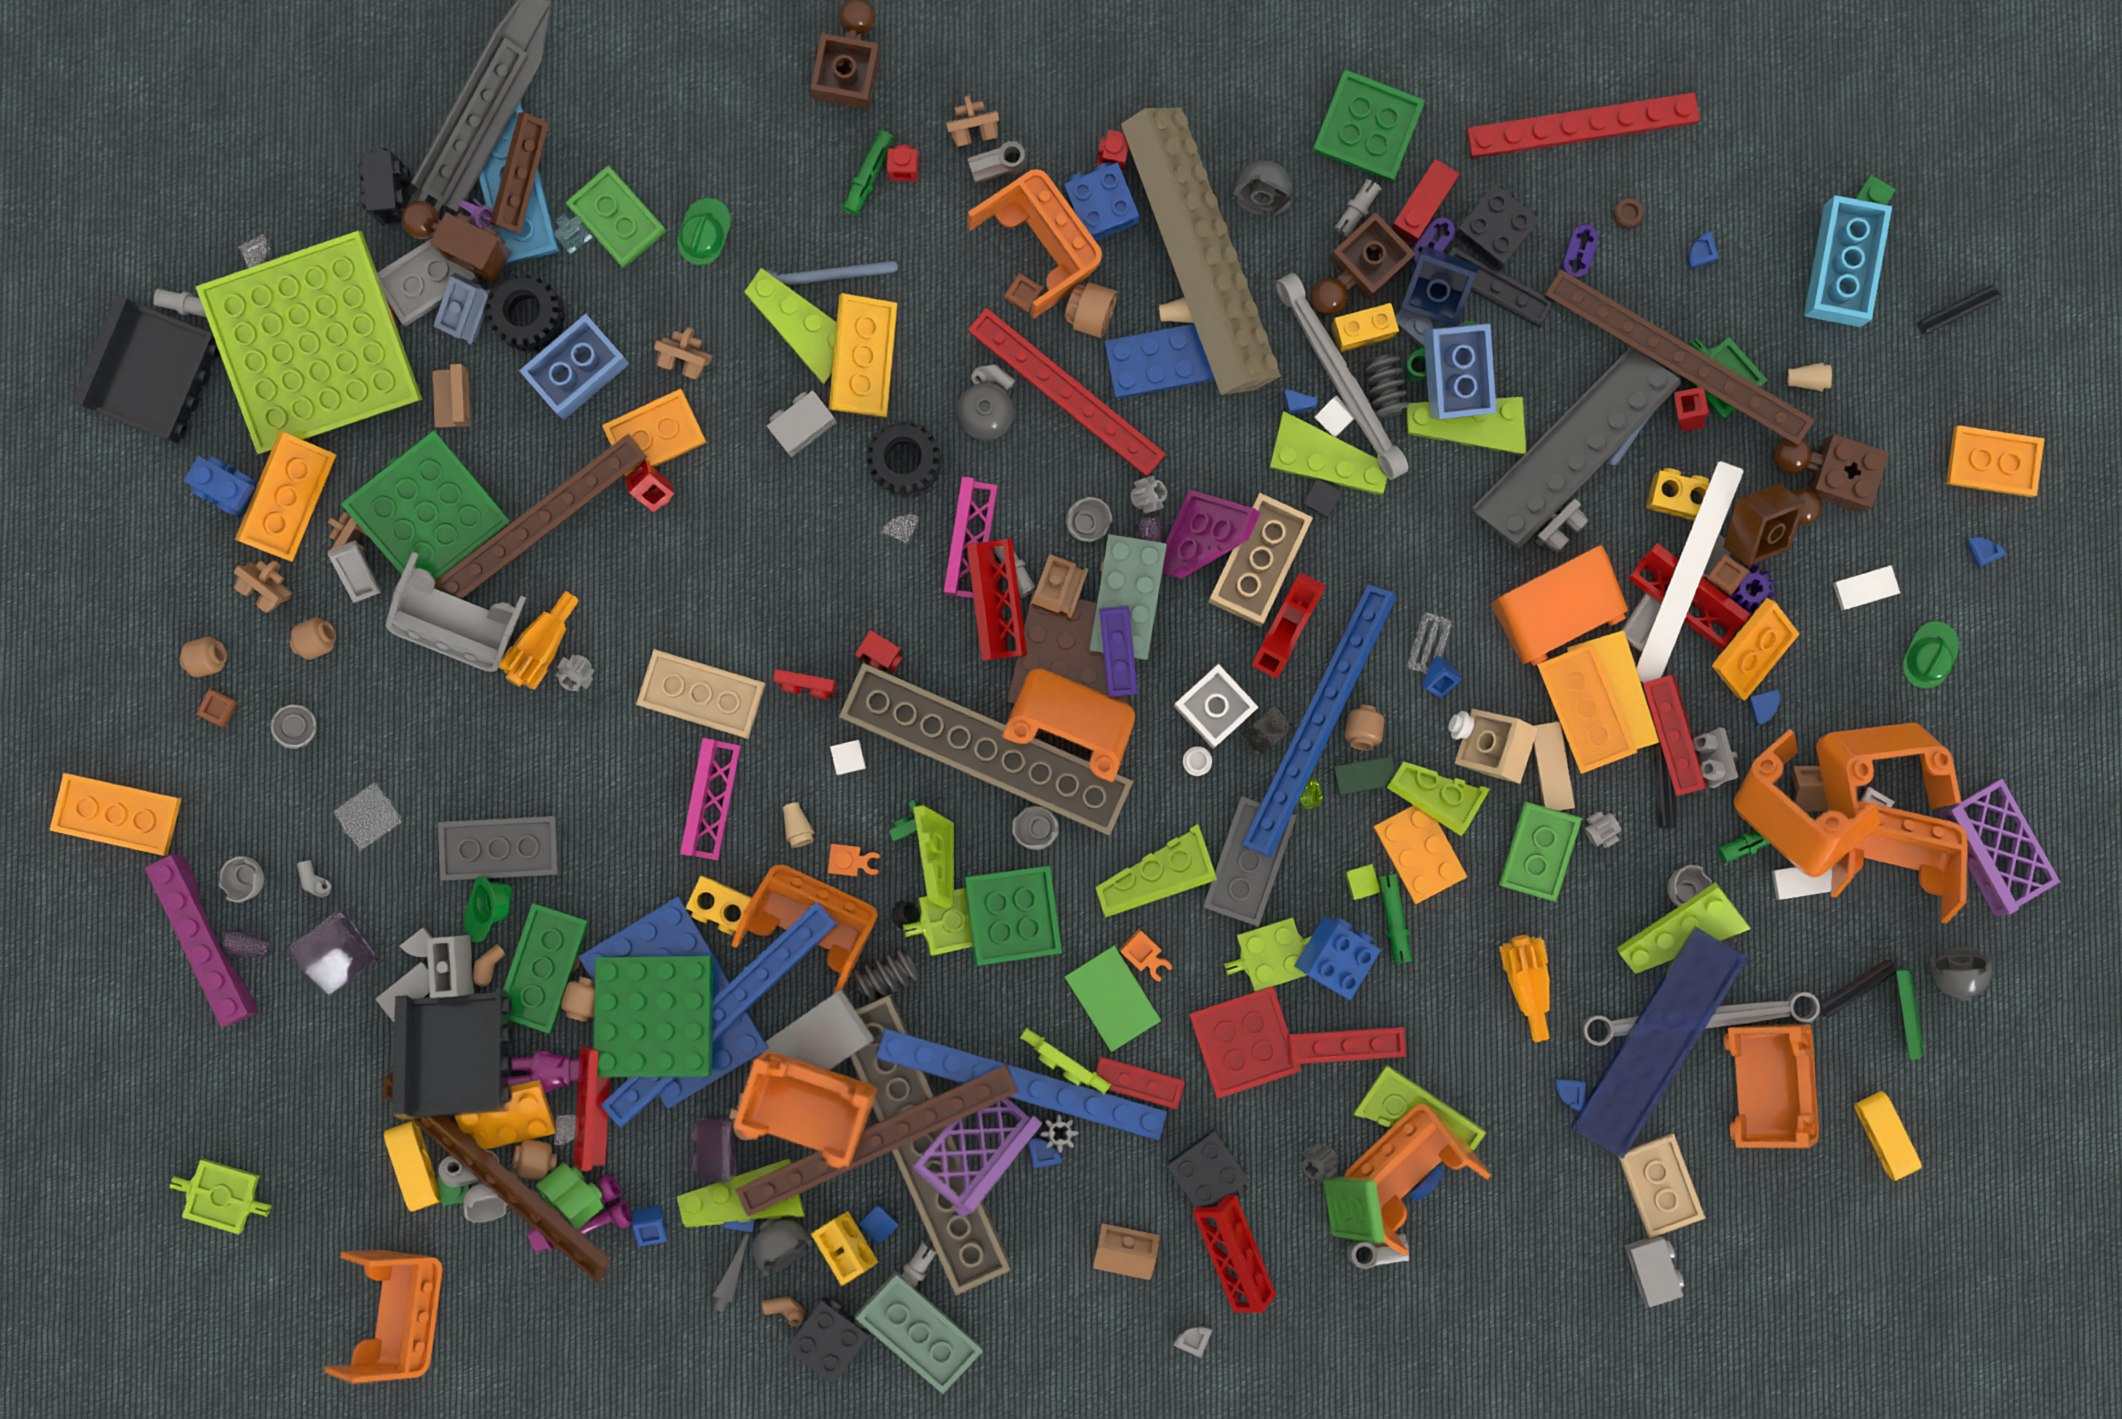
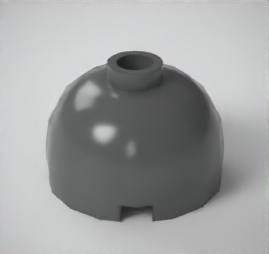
(1264, 187)
(985, 412)
(1961, 972)
(779, 1244)

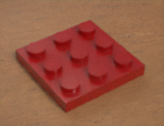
(1243, 1042)

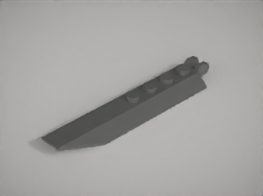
(483, 106)

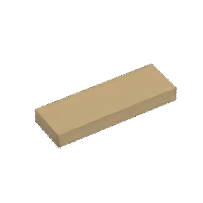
(1552, 767)

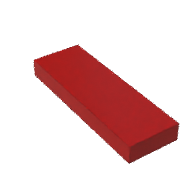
(1140, 1082)

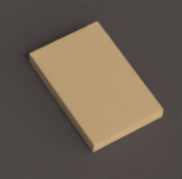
(1661, 1186)

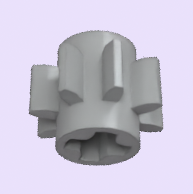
(1148, 494)
(575, 673)
(1602, 829)
(1067, 1134)

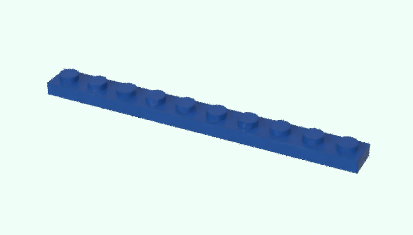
(1319, 720)
(733, 1002)
(1032, 1086)

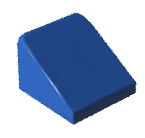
(1298, 402)
(1441, 677)
(879, 1223)
(649, 1226)

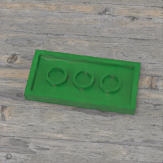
(544, 966)

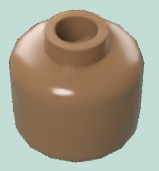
(312, 638)
(203, 657)
(1364, 728)
(579, 999)
(533, 1159)

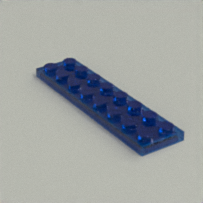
(1659, 1042)

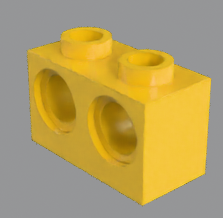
(1365, 327)
(1680, 503)
(723, 899)
(844, 1248)

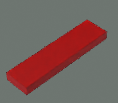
(1346, 1045)

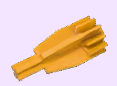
(537, 645)
(1529, 979)

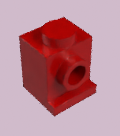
(1113, 149)
(903, 163)
(1691, 408)
(649, 486)
(880, 652)

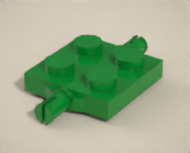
(1734, 359)

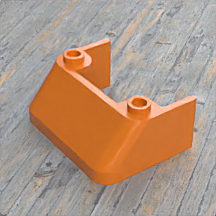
(1056, 225)
(1848, 756)
(1804, 842)
(1917, 843)
(789, 894)
(1405, 1158)
(404, 1317)

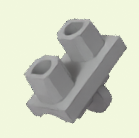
(1570, 516)
(1717, 757)

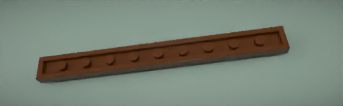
(1680, 357)
(542, 518)
(880, 1139)
(512, 1191)

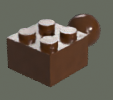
(848, 52)
(458, 239)
(1369, 277)
(1828, 476)
(1768, 521)

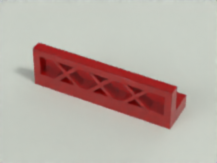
(991, 600)
(1713, 604)
(1675, 734)
(590, 1116)
(1242, 1256)

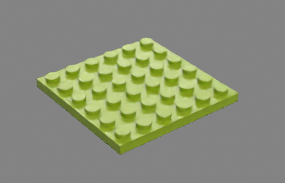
(309, 341)

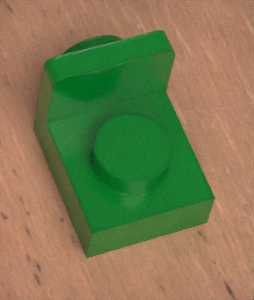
(904, 827)

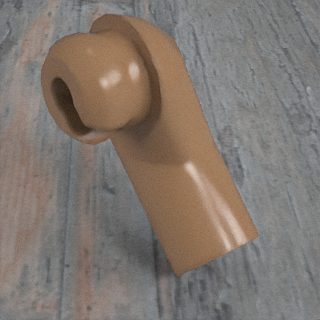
(484, 965)
(787, 1307)

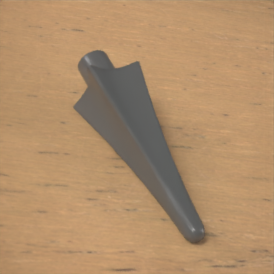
(727, 1287)

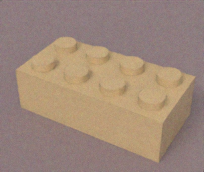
(1261, 563)

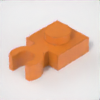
(847, 860)
(1142, 952)

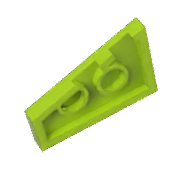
(1439, 797)
(937, 855)

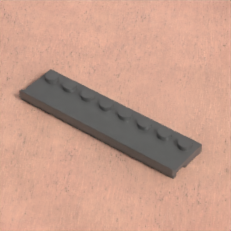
(1575, 446)

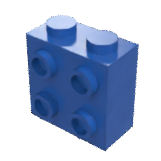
(1102, 200)
(221, 485)
(1338, 956)

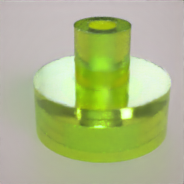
(1311, 795)

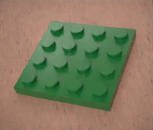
(426, 507)
(653, 1016)

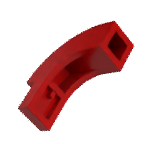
(1288, 625)

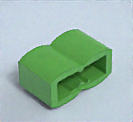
(570, 1195)

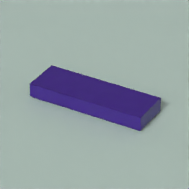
(1118, 651)

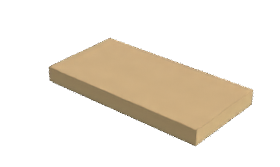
(701, 694)

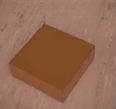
(1023, 293)
(1727, 575)
(217, 708)

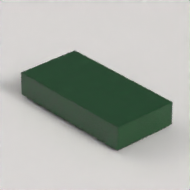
(1364, 775)

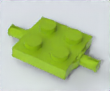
(943, 927)
(1270, 954)
(1053, 1057)
(220, 1196)

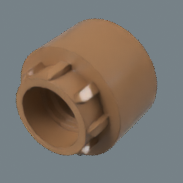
(1091, 308)

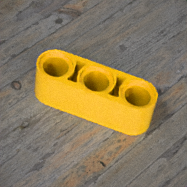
(1887, 1136)
(412, 1166)

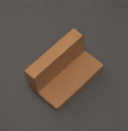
(451, 397)
(1809, 788)
(1126, 1251)

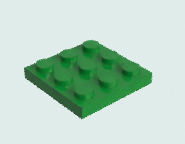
(1368, 126)
(1012, 915)

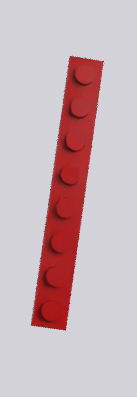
(1582, 125)
(1066, 392)

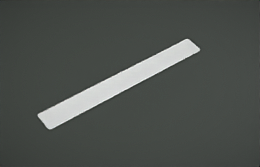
(1688, 571)

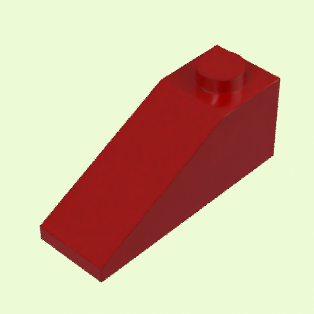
(1424, 202)

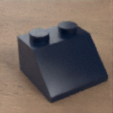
(1439, 286)

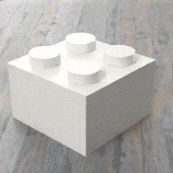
(1215, 706)

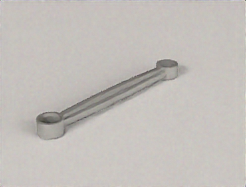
(1389, 457)
(1724, 1016)

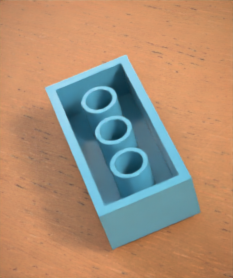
(1848, 261)

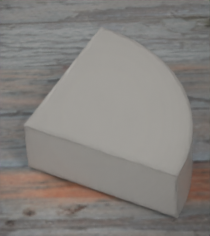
(417, 944)
(1193, 1339)

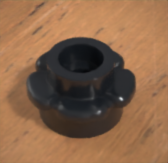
(904, 914)

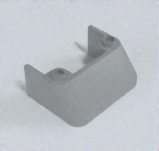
(450, 623)

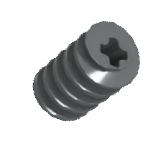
(1385, 385)
(886, 975)

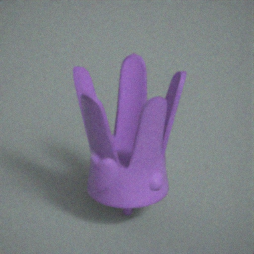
(480, 214)

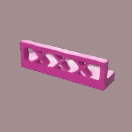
(961, 530)
(699, 799)

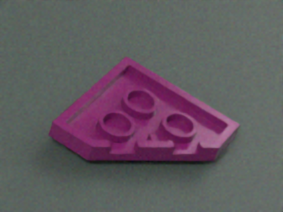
(1205, 531)

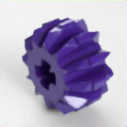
(1761, 589)

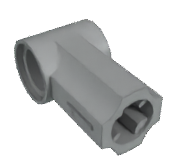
(993, 163)
(1378, 1253)

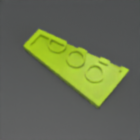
(797, 321)
(1493, 431)
(1316, 454)
(1159, 875)
(1663, 939)
(1395, 1095)
(721, 1203)

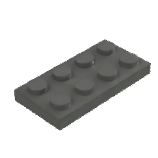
(498, 848)
(1243, 874)

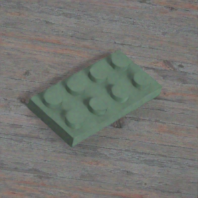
(1131, 578)
(919, 1332)

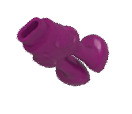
(549, 1068)
(617, 1213)

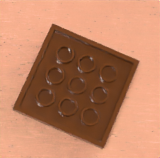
(1062, 648)

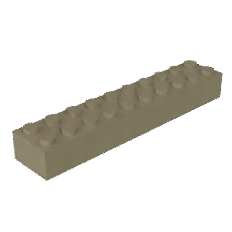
(1200, 250)
(978, 749)
(965, 1245)

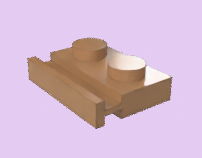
(1059, 585)

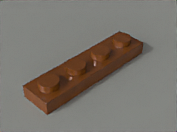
(519, 173)

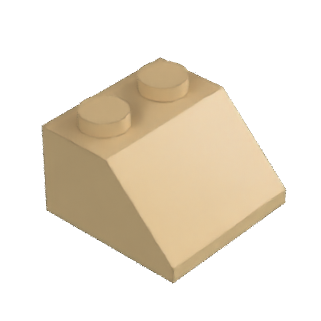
(1497, 746)

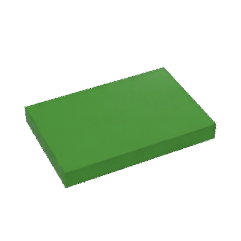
(615, 216)
(1540, 851)
(1112, 998)
(1354, 1209)

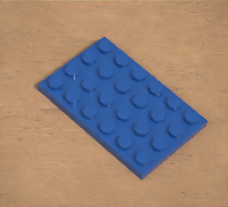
(675, 933)

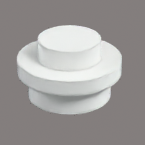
(1461, 725)
(1197, 761)

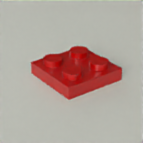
(794, 682)

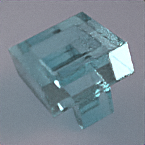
(571, 233)

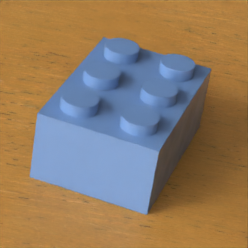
(574, 367)
(1460, 371)

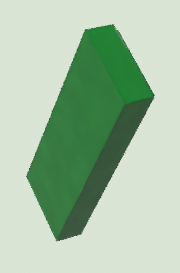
(1910, 1013)

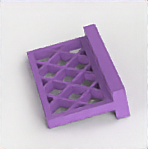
(1982, 865)
(991, 1168)

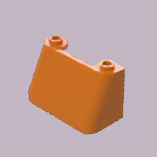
(1561, 605)
(1074, 714)
(1774, 1086)
(805, 1106)

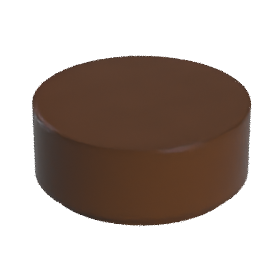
(1628, 213)

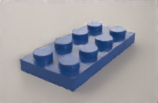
(1157, 361)

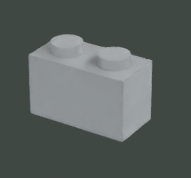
(801, 422)
(450, 966)
(1654, 1270)

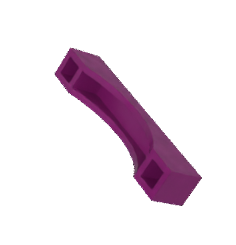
(182, 904)

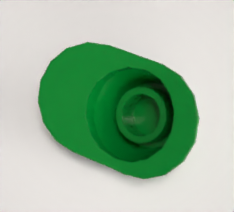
(704, 231)
(1931, 655)
(486, 906)

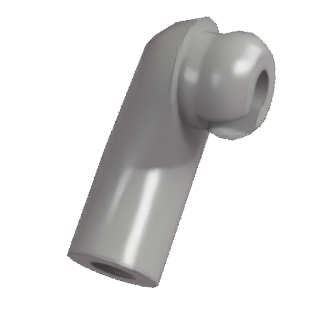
(992, 374)
(312, 883)

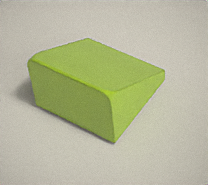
(1362, 882)

